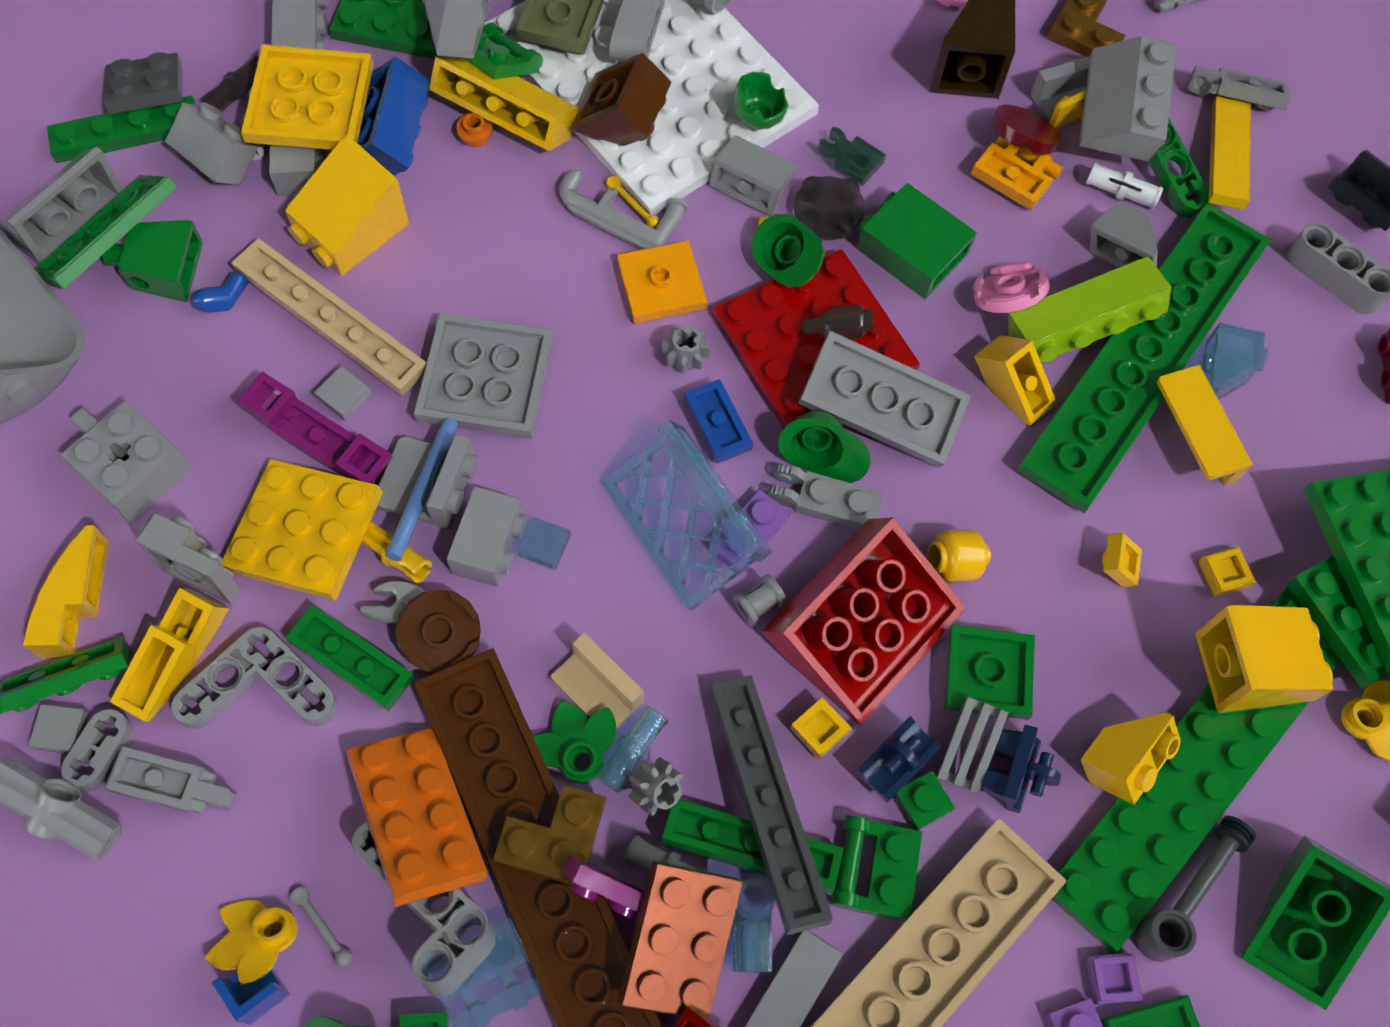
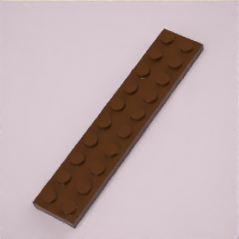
(501, 775)

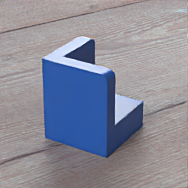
(253, 999)

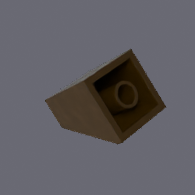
(977, 50)

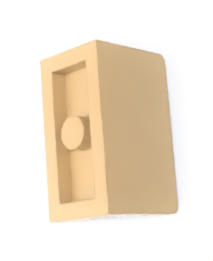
(597, 682)

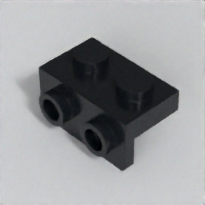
(1365, 188)

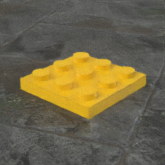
(307, 97)
(302, 529)

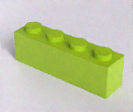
(1093, 309)

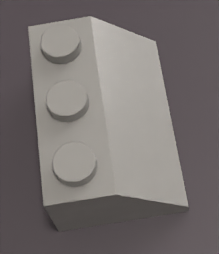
(1128, 97)
(62, 205)

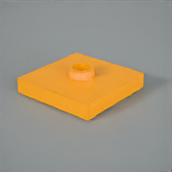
(661, 282)

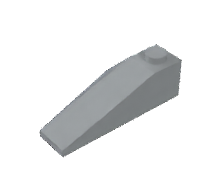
(457, 25)

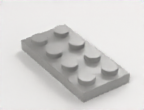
(885, 399)

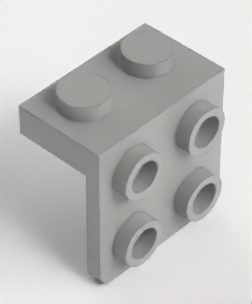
(448, 489)

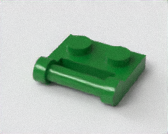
(502, 56)
(891, 870)

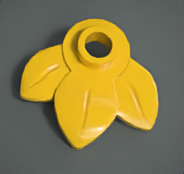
(1375, 708)
(248, 942)

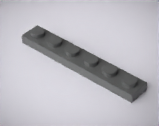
(770, 806)

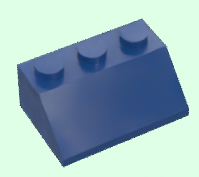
(393, 114)

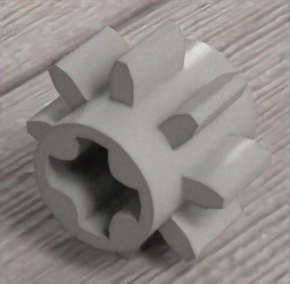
(686, 348)
(656, 786)

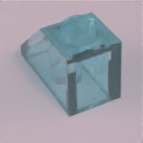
(1233, 357)

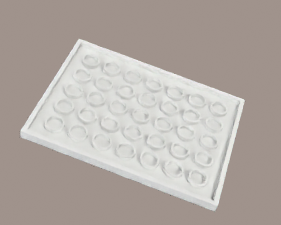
(704, 62)

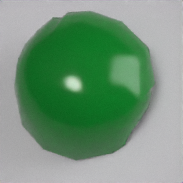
(758, 101)

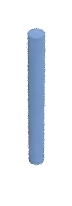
(421, 490)

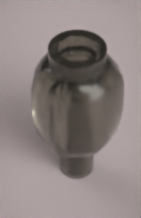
(846, 320)

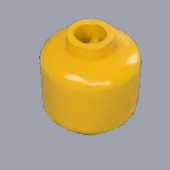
(959, 555)

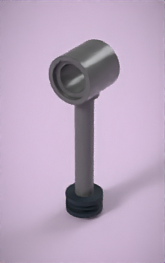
(1232, 836)

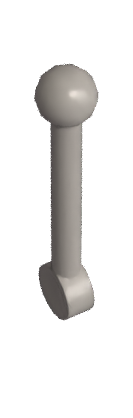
(301, 898)

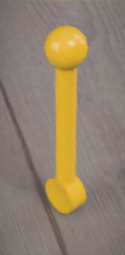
(615, 183)

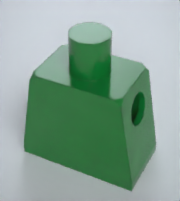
(158, 258)

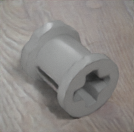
(760, 600)

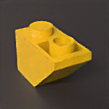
(1130, 754)

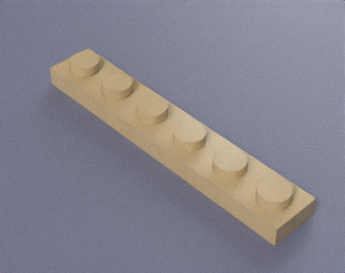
(330, 317)

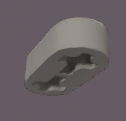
(97, 750)

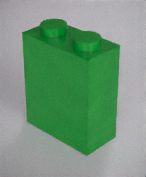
(915, 240)

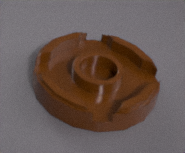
(438, 630)

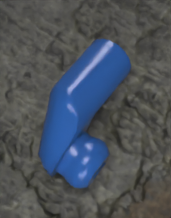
(222, 297)

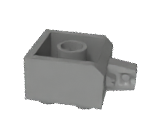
(125, 460)

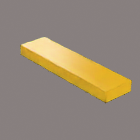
(1230, 153)

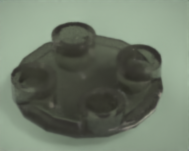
(830, 206)

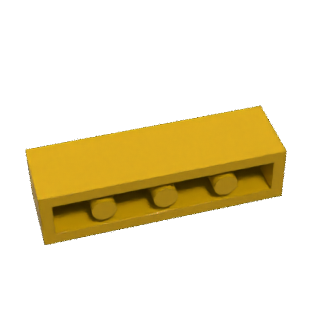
(505, 101)

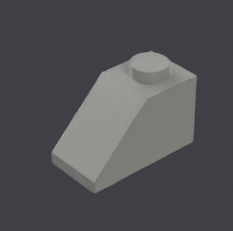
(1123, 236)

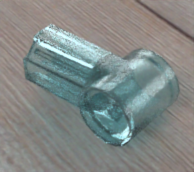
(753, 932)

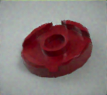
(1024, 126)

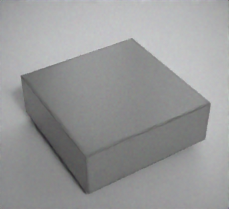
(342, 393)
(57, 728)

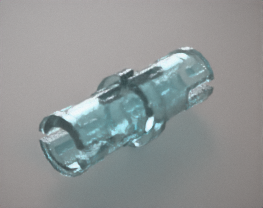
(632, 749)

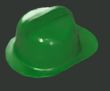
(787, 250)
(823, 447)

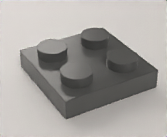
(143, 82)

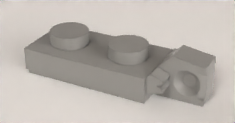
(1240, 86)
(166, 782)

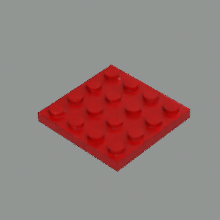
(770, 336)

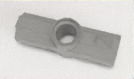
(55, 810)

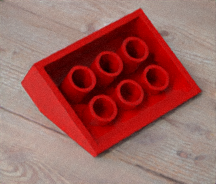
(865, 618)

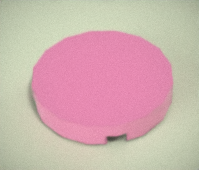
(1011, 288)

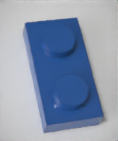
(718, 421)

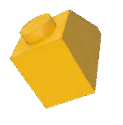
(1016, 377)

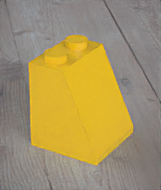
(347, 208)
(1263, 657)

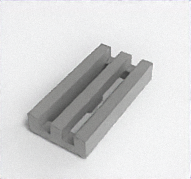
(988, 748)

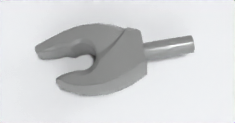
(401, 591)

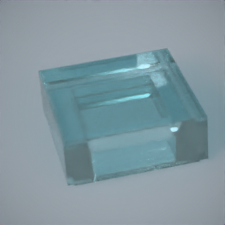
(544, 543)

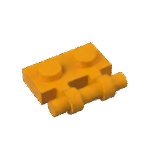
(1014, 177)

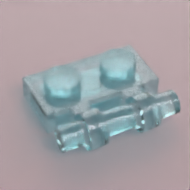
(500, 963)

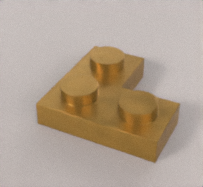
(1078, 28)
(546, 849)

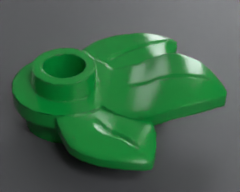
(577, 736)

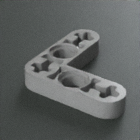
(250, 668)

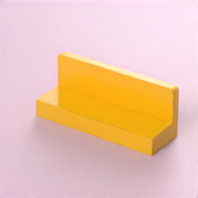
(1205, 424)

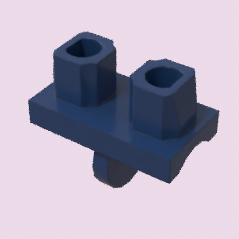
(898, 759)
(1013, 785)

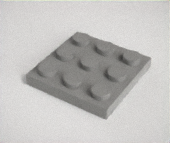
(485, 375)

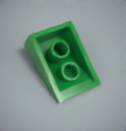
(1317, 922)

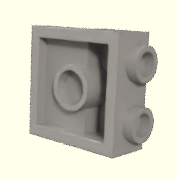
(185, 556)

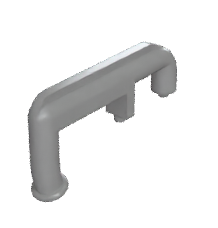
(616, 222)

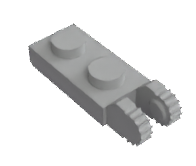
(826, 497)

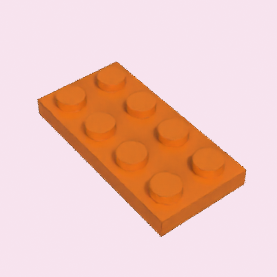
(415, 816)

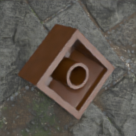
(623, 102)

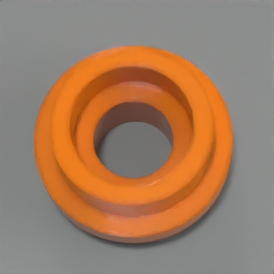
(474, 136)

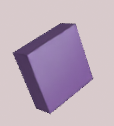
(1114, 979)

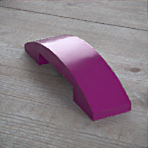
(313, 432)

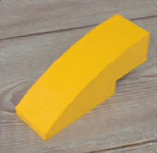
(67, 595)
(168, 653)

